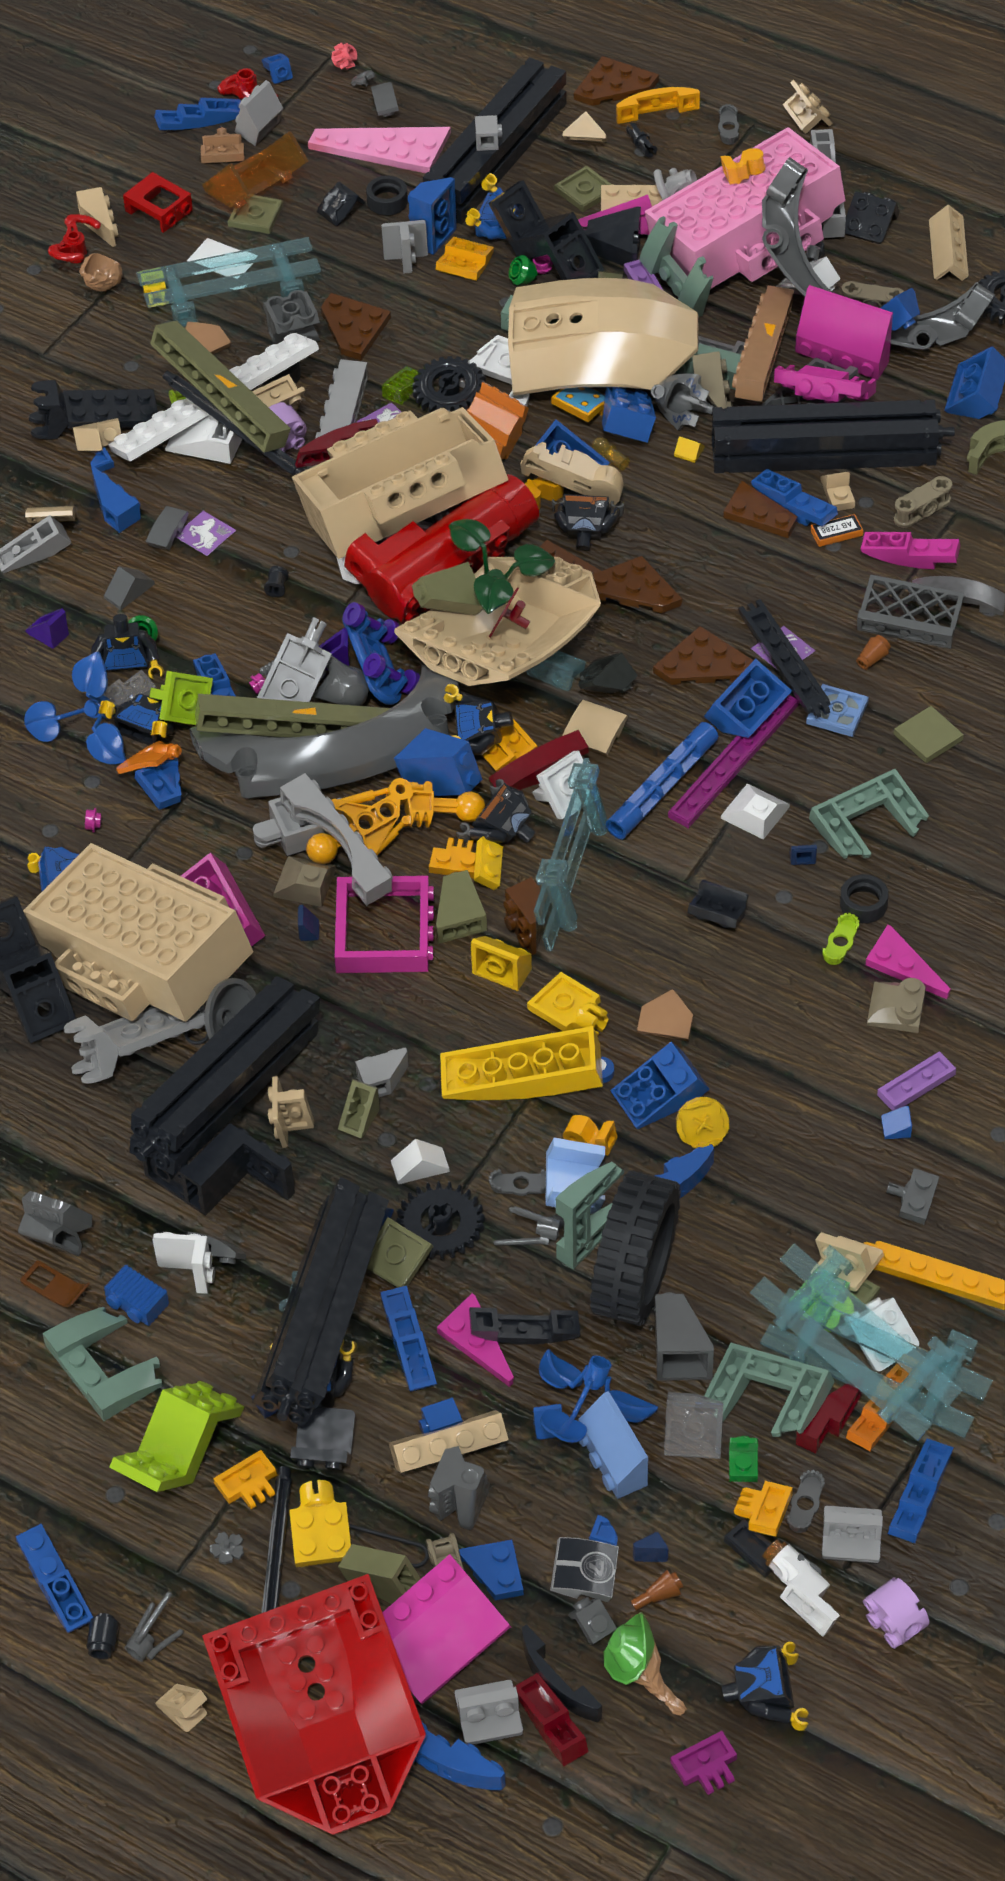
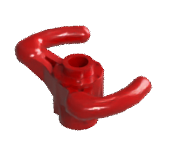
(239, 84)
(73, 245)

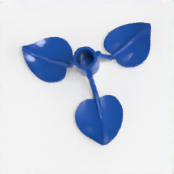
(90, 677)
(595, 1375)

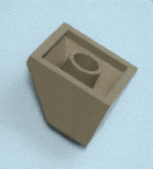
(304, 881)

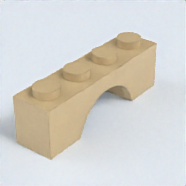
(429, 1447)

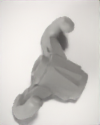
(675, 181)

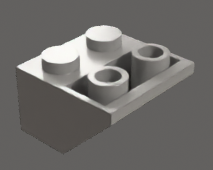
(258, 113)

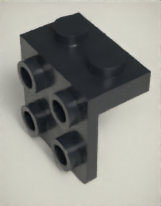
(870, 217)
(325, 1439)

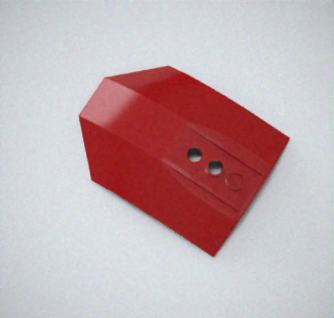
(328, 1757)

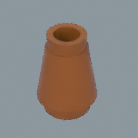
(874, 651)

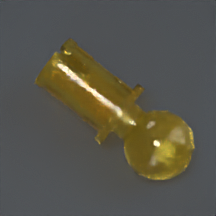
(610, 453)

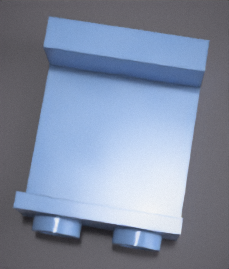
(567, 1163)

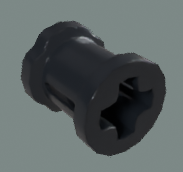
(276, 581)

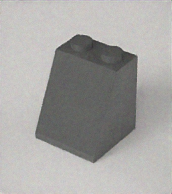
(680, 1341)

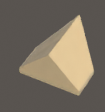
(584, 130)

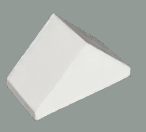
(419, 1161)

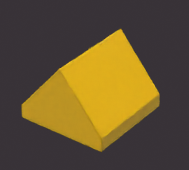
(688, 449)

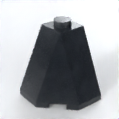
(616, 235)

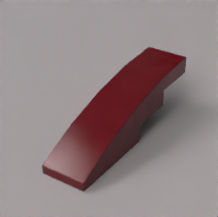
(316, 450)
(524, 770)

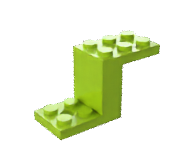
(177, 1436)

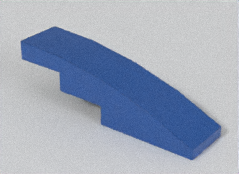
(207, 113)
(408, 1338)
(920, 1490)

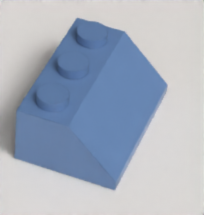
(614, 1447)

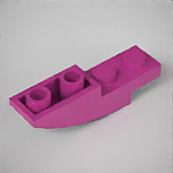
(903, 550)

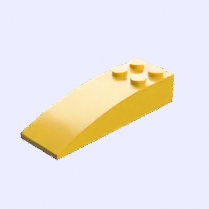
(524, 1067)

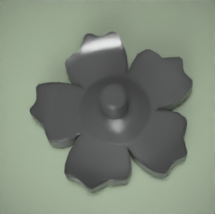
(362, 78)
(227, 1548)

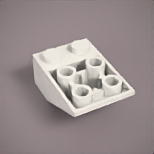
(206, 440)

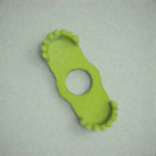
(846, 928)

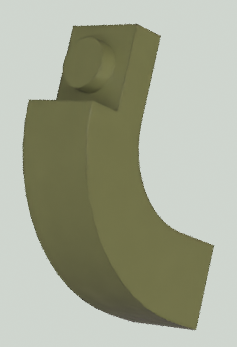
(985, 443)

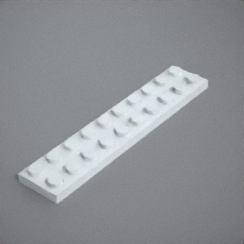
(186, 413)

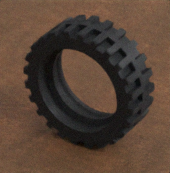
(635, 1247)

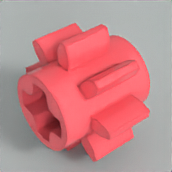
(344, 56)

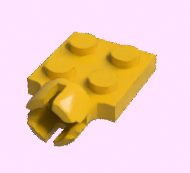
(568, 1005)
(319, 1526)

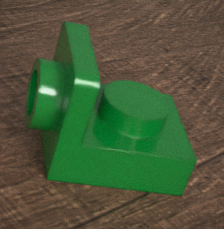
(743, 1459)

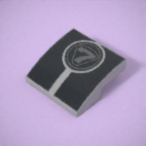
(584, 1568)

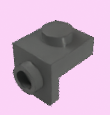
(592, 1619)

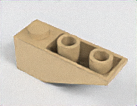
(96, 205)

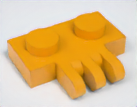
(453, 858)
(247, 1480)
(764, 1507)

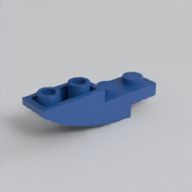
(790, 496)
(211, 667)
(690, 1168)
(54, 1578)
(459, 1763)

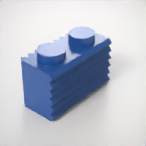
(136, 1296)

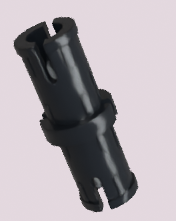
(641, 139)

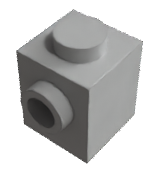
(487, 132)

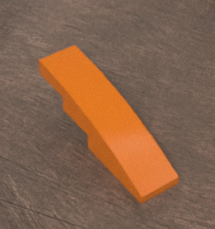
(870, 1426)

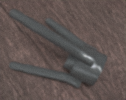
(546, 1227)
(141, 1642)

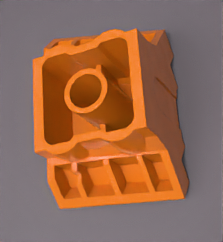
(499, 417)

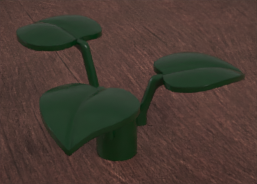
(493, 587)

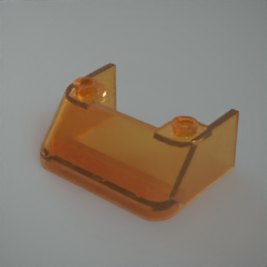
(257, 172)

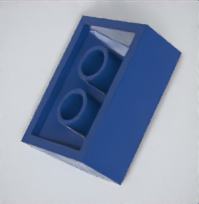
(436, 205)
(977, 385)
(748, 701)

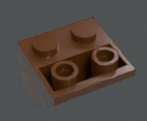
(520, 916)

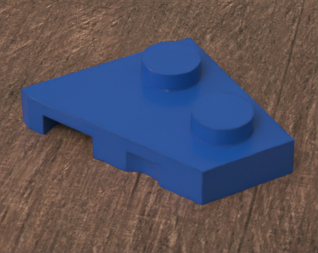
(161, 783)
(495, 1567)

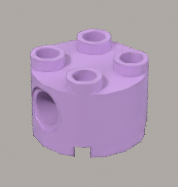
(294, 421)
(896, 1612)

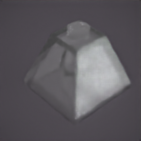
(693, 1426)

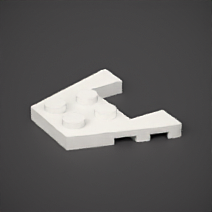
(495, 362)

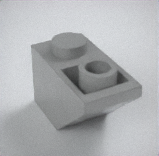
(383, 1070)

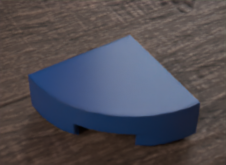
(102, 460)
(603, 1531)

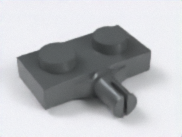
(915, 1195)

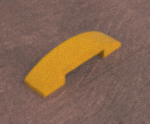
(655, 100)

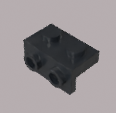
(719, 904)

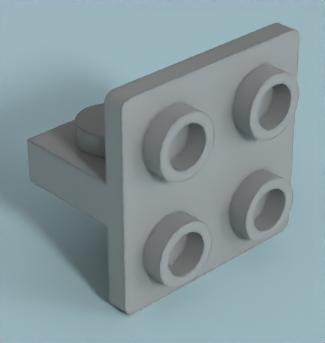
(405, 242)
(852, 1534)
(489, 1712)

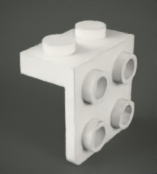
(186, 1253)
(892, 1315)

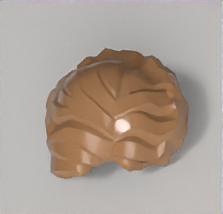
(100, 272)

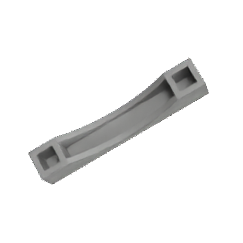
(824, 142)
(307, 803)

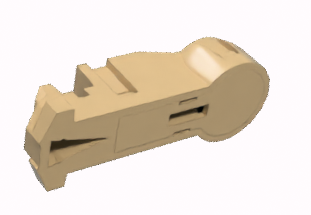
(573, 471)

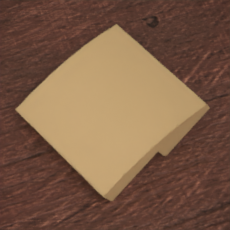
(60, 513)
(597, 726)

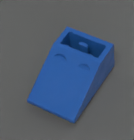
(628, 413)
(659, 1087)

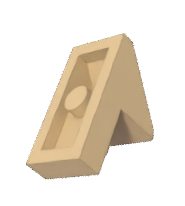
(96, 435)
(838, 490)
(183, 1706)

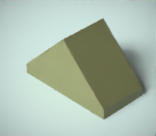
(359, 1109)

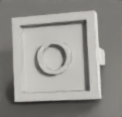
(555, 786)

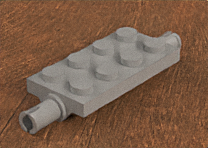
(297, 667)

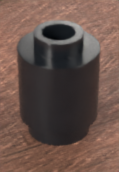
(102, 1636)

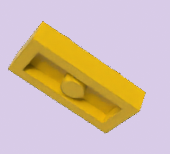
(488, 863)

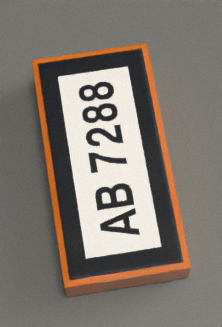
(837, 530)

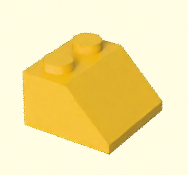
(500, 962)

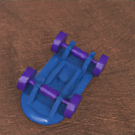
(373, 656)

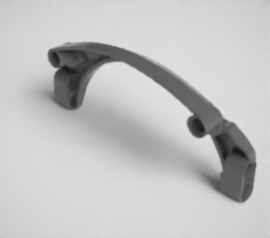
(780, 217)
(334, 756)

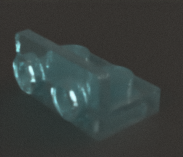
(558, 670)

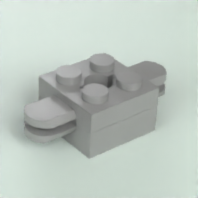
(284, 829)

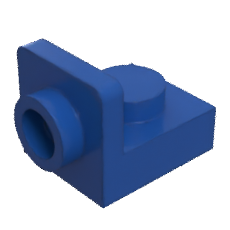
(279, 67)

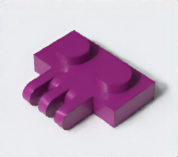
(706, 1762)

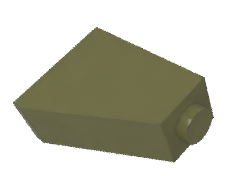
(448, 590)
(459, 908)
(388, 1571)

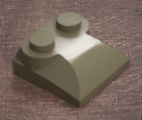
(897, 1005)

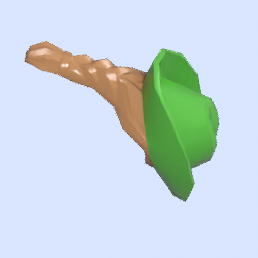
(635, 1658)

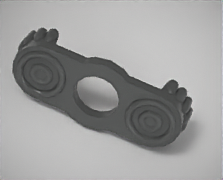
(728, 115)
(504, 1183)
(810, 1487)

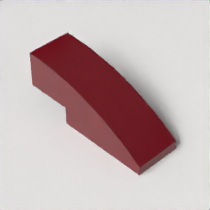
(830, 1417)
(551, 1719)

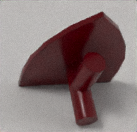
(513, 615)

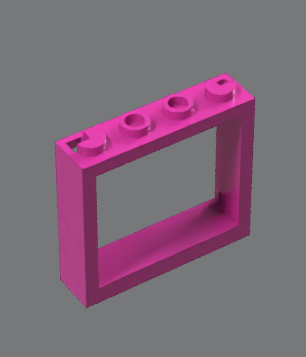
(385, 961)

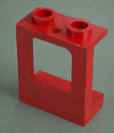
(140, 195)

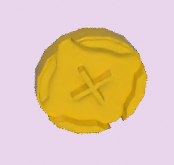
(702, 1122)

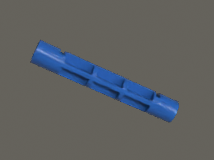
(662, 780)

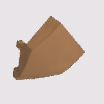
(222, 147)
(209, 335)
(666, 1017)

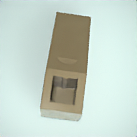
(712, 369)

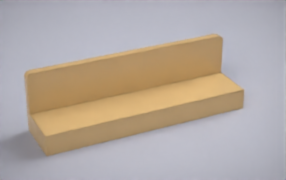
(948, 243)

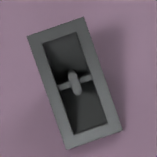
(127, 586)

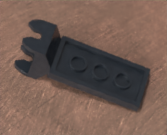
(86, 407)

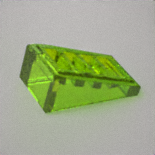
(400, 394)

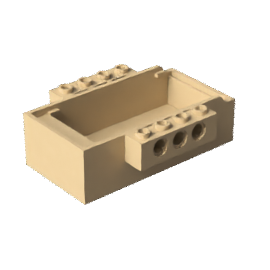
(398, 476)
(137, 935)

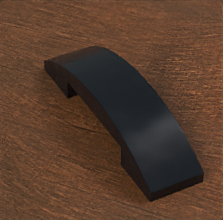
(524, 1329)
(578, 1702)

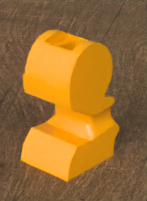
(750, 163)
(544, 489)
(585, 1130)

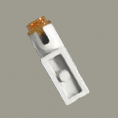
(804, 1586)

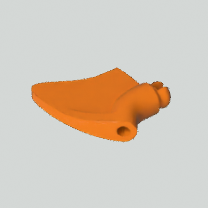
(150, 756)

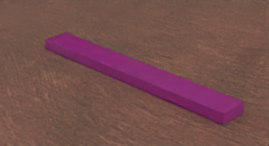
(727, 766)

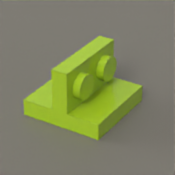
(180, 696)

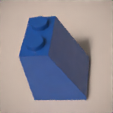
(442, 761)

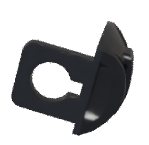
(338, 203)

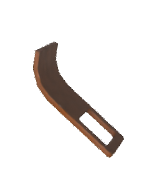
(60, 1289)

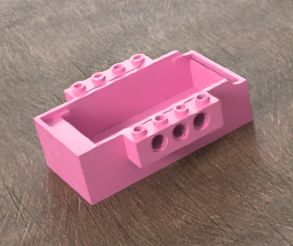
(726, 219)

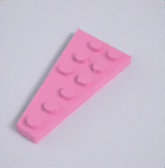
(396, 147)

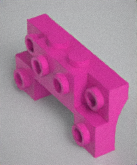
(824, 384)

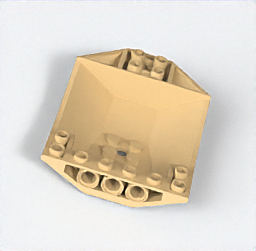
(626, 338)
(460, 643)

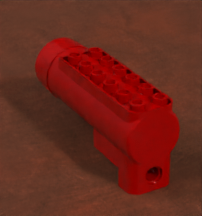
(410, 553)

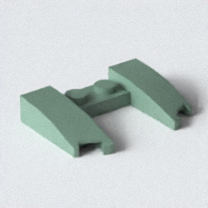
(656, 257)
(887, 789)
(573, 1204)
(806, 1382)
(105, 1394)

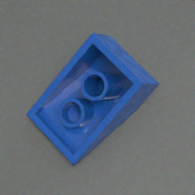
(560, 435)

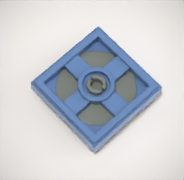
(845, 711)

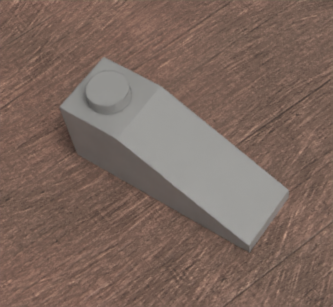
(34, 545)

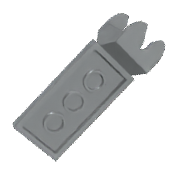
(122, 1038)

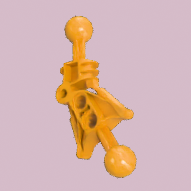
(418, 806)

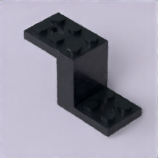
(555, 236)
(30, 976)
(221, 1168)

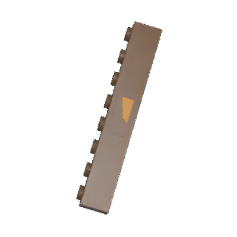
(763, 343)

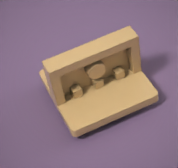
(805, 108)
(281, 391)
(288, 1111)
(861, 1256)

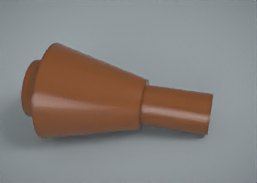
(663, 1588)

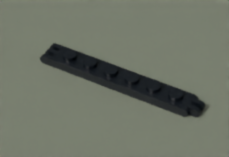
(785, 658)

